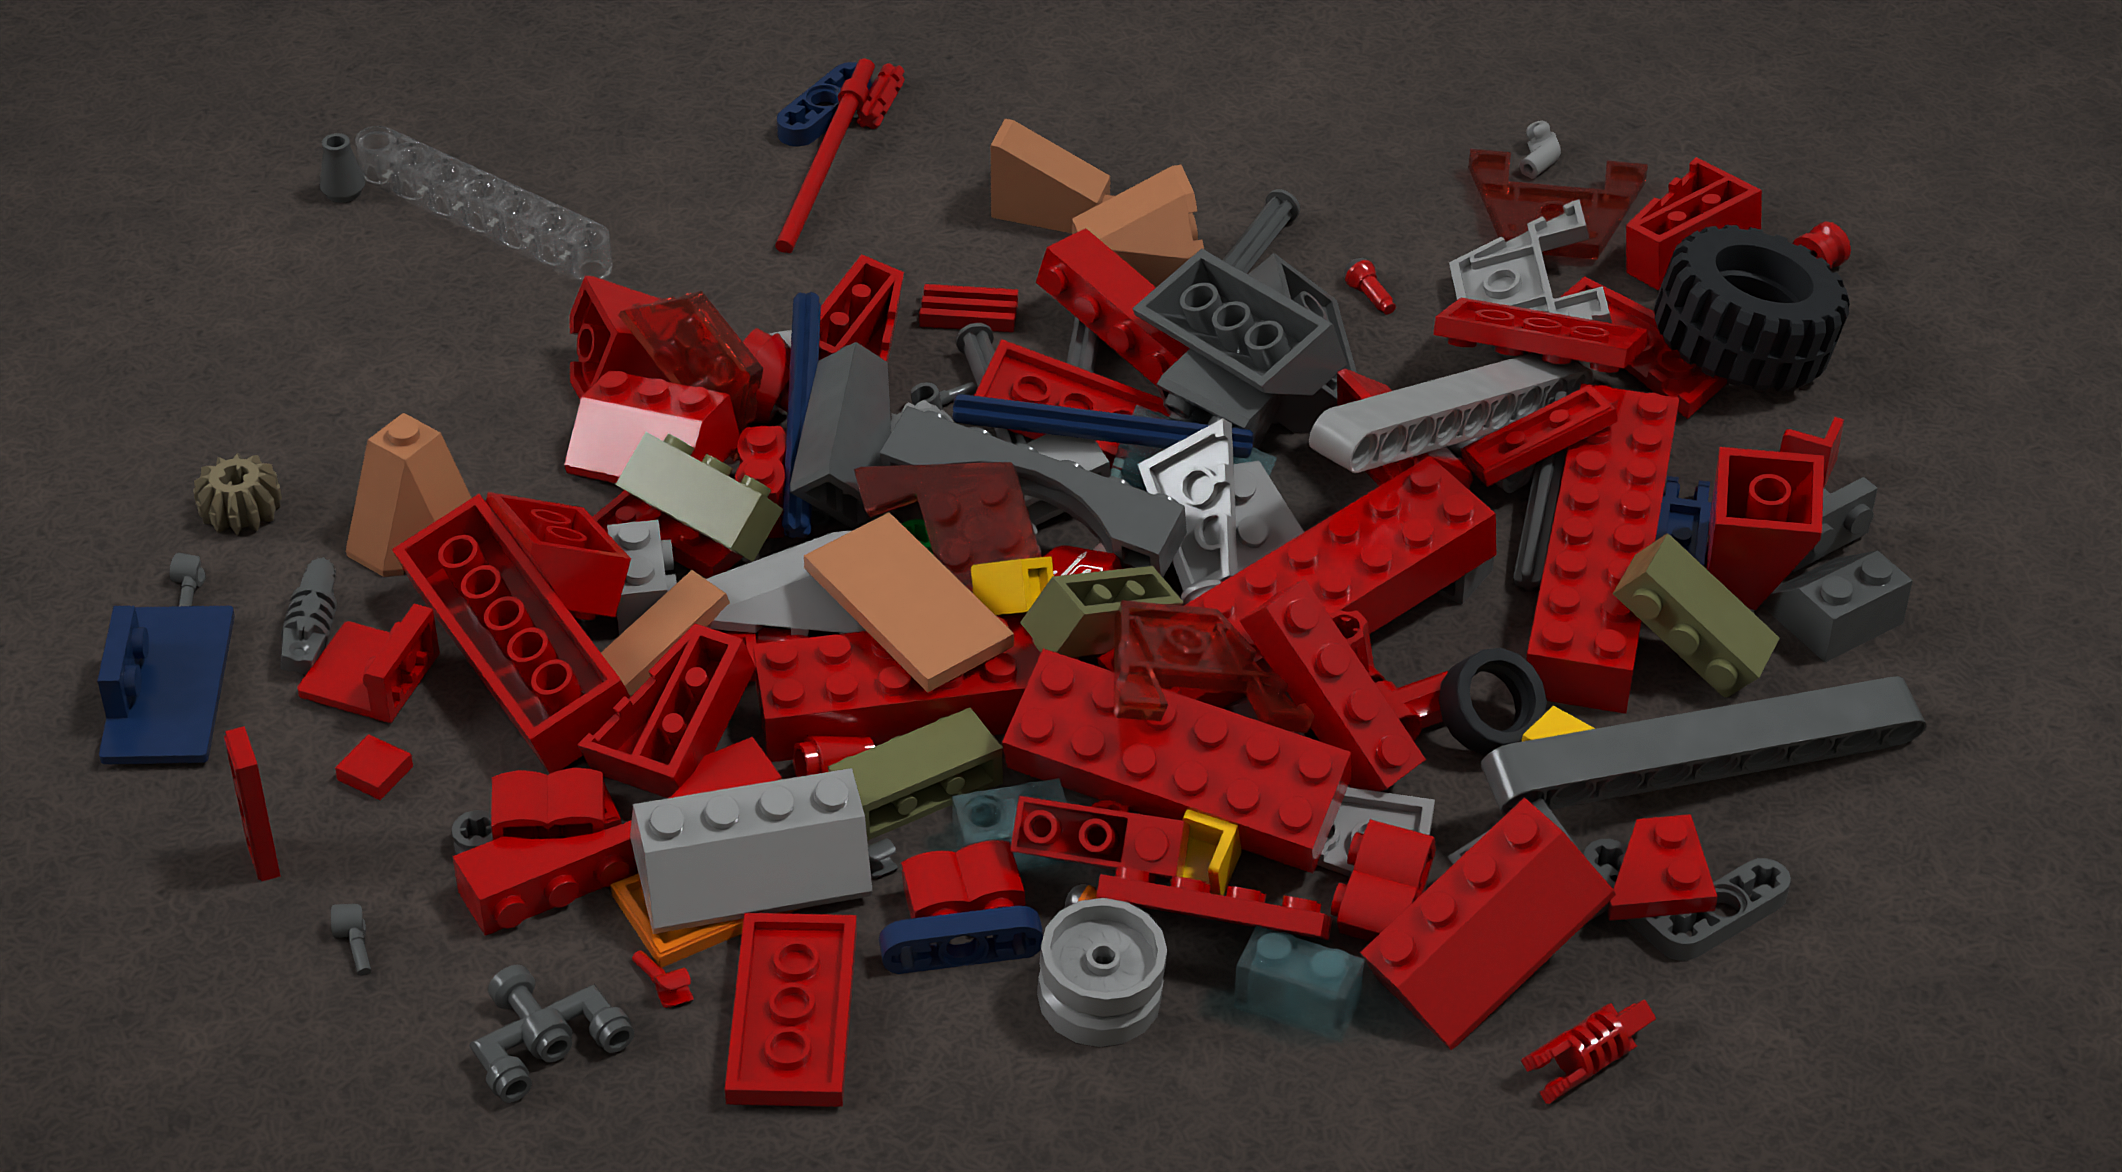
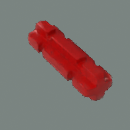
(881, 96)

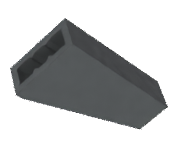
(843, 431)

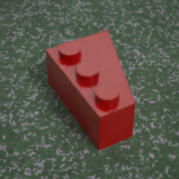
(1694, 202)
(862, 309)

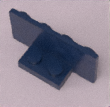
(162, 682)

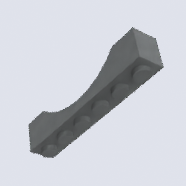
(1126, 520)

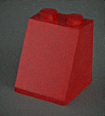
(1763, 519)

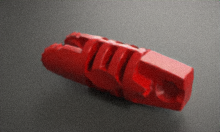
(1589, 1046)

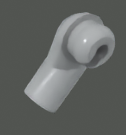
(1543, 148)

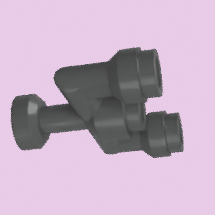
(542, 1030)

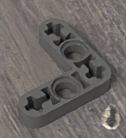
(1711, 928)

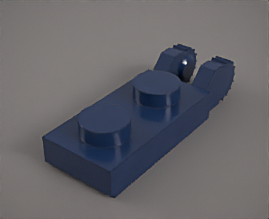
(1686, 518)

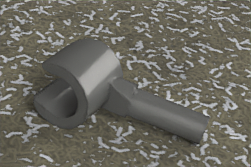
(930, 393)
(187, 571)
(880, 858)
(349, 922)

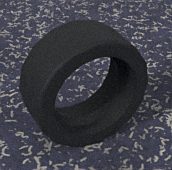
(1457, 705)

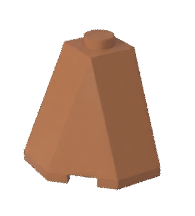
(1040, 181)
(1148, 224)
(402, 489)

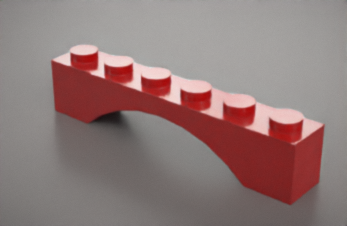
(524, 877)

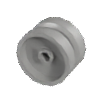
(1101, 972)

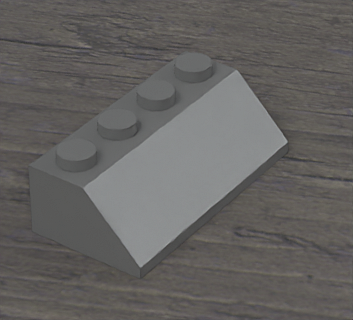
(751, 850)

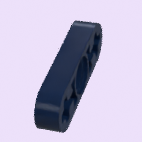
(805, 121)
(1014, 930)

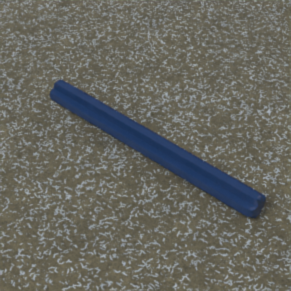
(803, 365)
(1084, 423)

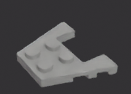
(1516, 272)

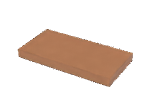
(908, 601)

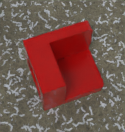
(1804, 443)

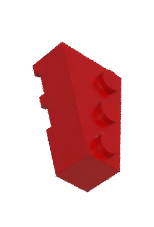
(674, 715)

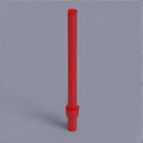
(850, 98)

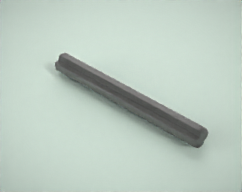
(1539, 517)

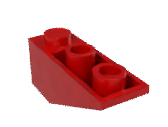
(1100, 837)

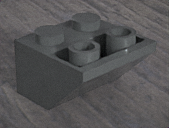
(1205, 393)

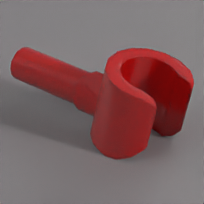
(670, 986)

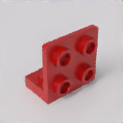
(374, 668)

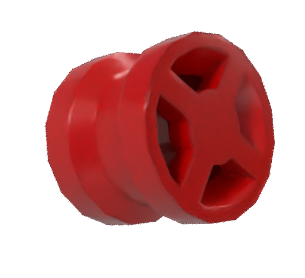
(1827, 242)

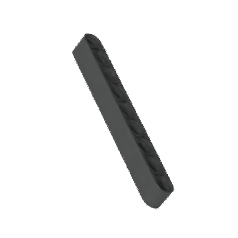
(1704, 745)

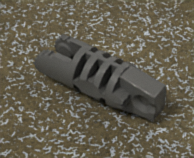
(309, 617)

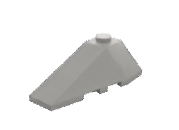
(781, 595)

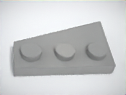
(1201, 478)
(1261, 514)

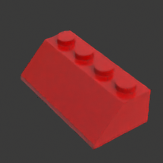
(1487, 923)

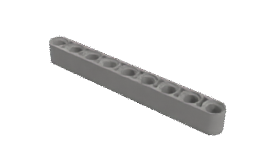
(1441, 411)

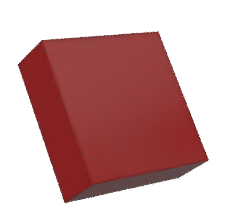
(374, 767)

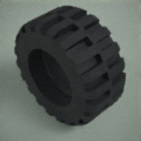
(1751, 308)

